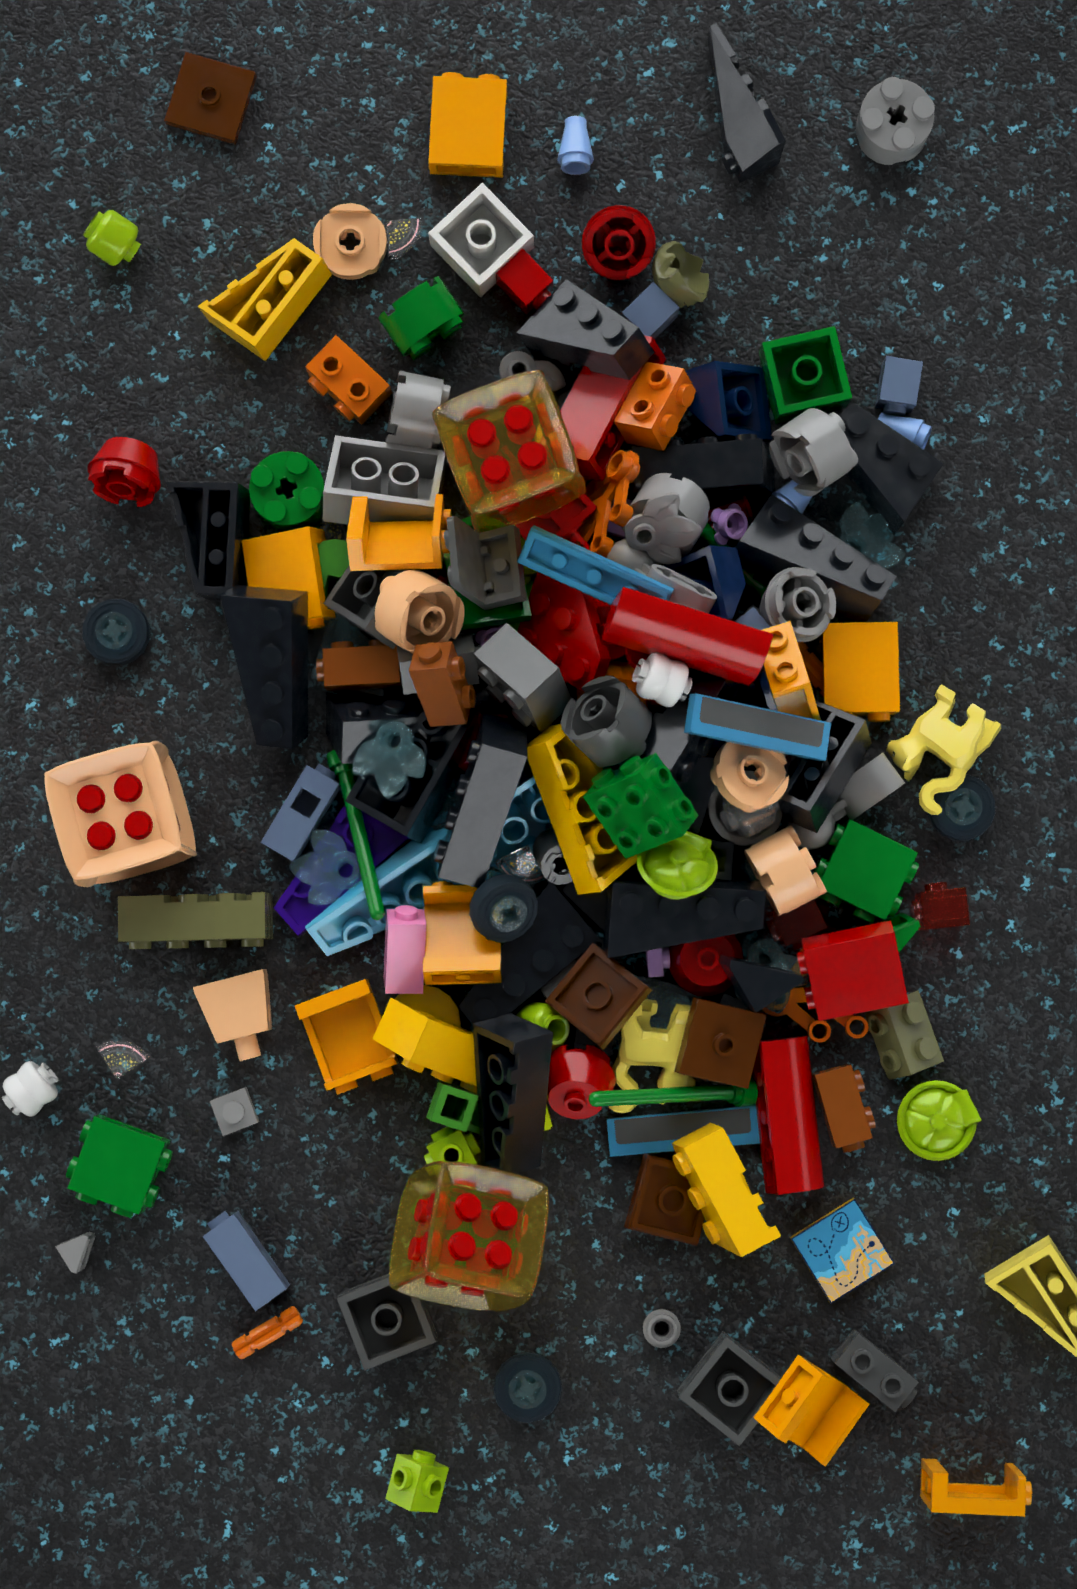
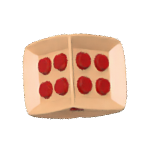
(119, 813)

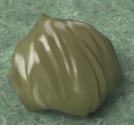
(679, 274)

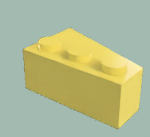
(1042, 1288)

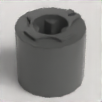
(550, 858)

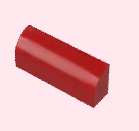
(591, 415)
(687, 636)
(787, 1116)

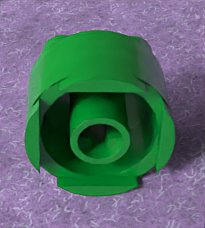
(422, 317)
(268, 486)

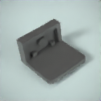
(485, 564)

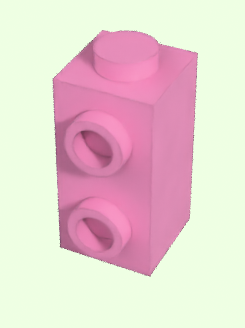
(404, 950)

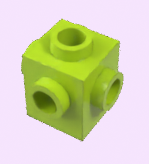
(457, 1139)
(417, 1482)

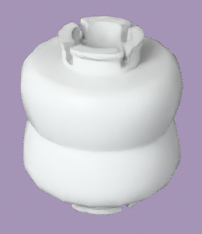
(662, 679)
(30, 1088)

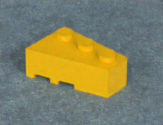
(269, 299)
(428, 1044)
(722, 1191)

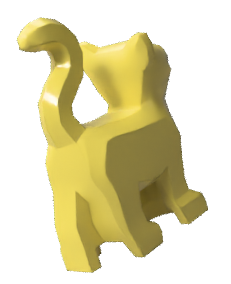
(949, 742)
(651, 1047)

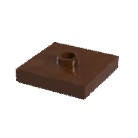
(210, 98)
(598, 996)
(720, 1043)
(662, 1203)

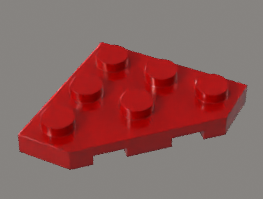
(566, 630)

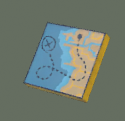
(842, 1250)

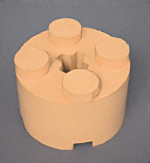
(417, 610)
(785, 871)

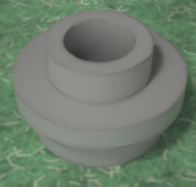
(670, 1336)

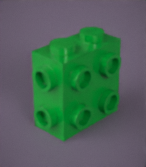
(640, 805)
(866, 871)
(118, 1165)

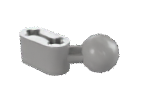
(685, 591)
(863, 791)

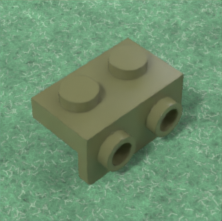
(904, 1038)

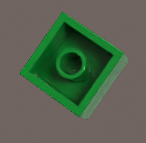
(805, 374)

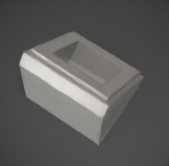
(77, 1251)

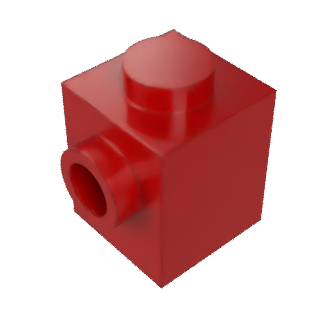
(525, 282)

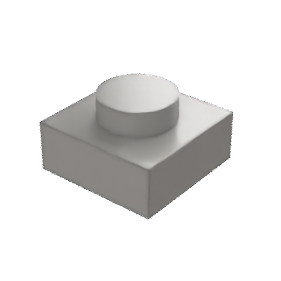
(234, 1111)

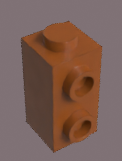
(358, 667)
(442, 683)
(842, 1107)

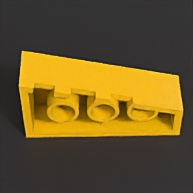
(563, 779)

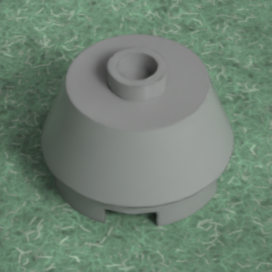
(800, 598)

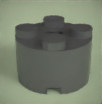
(607, 722)

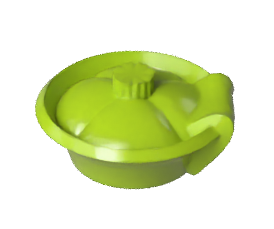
(679, 866)
(937, 1120)

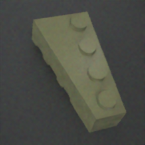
(195, 919)

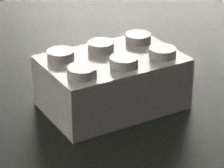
(395, 477)

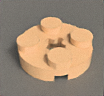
(366, 227)
(737, 788)

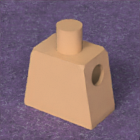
(237, 1010)

